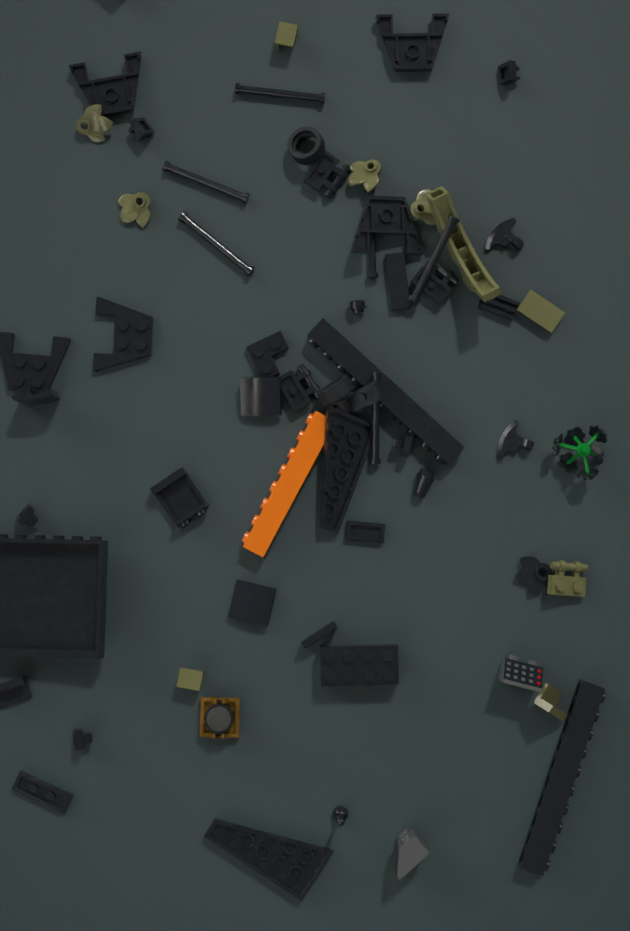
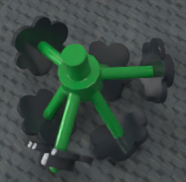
(590, 455)

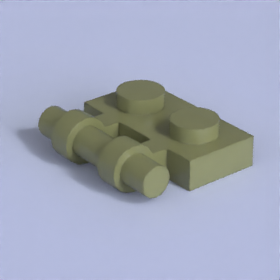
(567, 585)

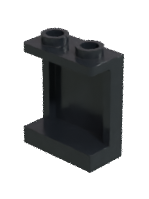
(180, 498)

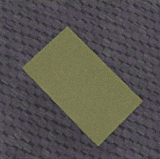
(541, 311)

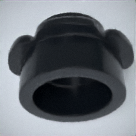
(357, 306)

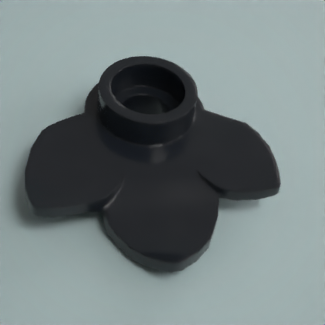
(530, 574)

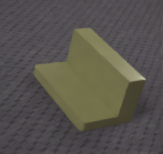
(548, 699)

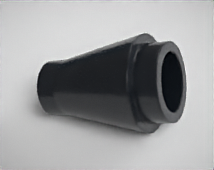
(423, 481)

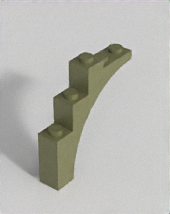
(460, 248)

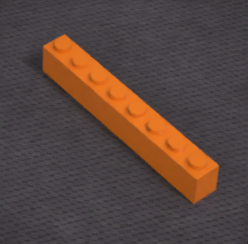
(287, 487)

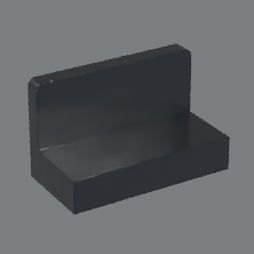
(14, 691)

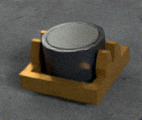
(219, 717)

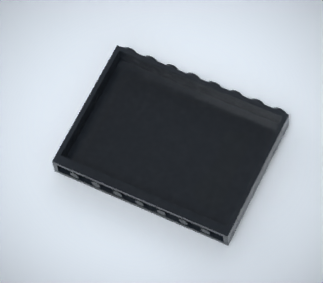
(53, 596)

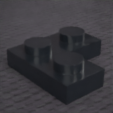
(262, 353)

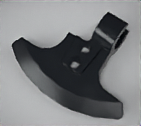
(503, 236)
(511, 441)

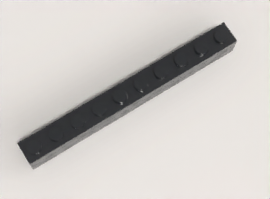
(395, 400)
(561, 777)

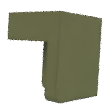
(286, 35)
(190, 678)

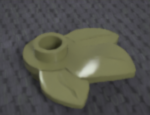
(96, 123)
(363, 175)
(421, 202)
(133, 211)

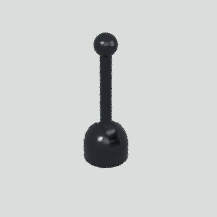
(341, 811)

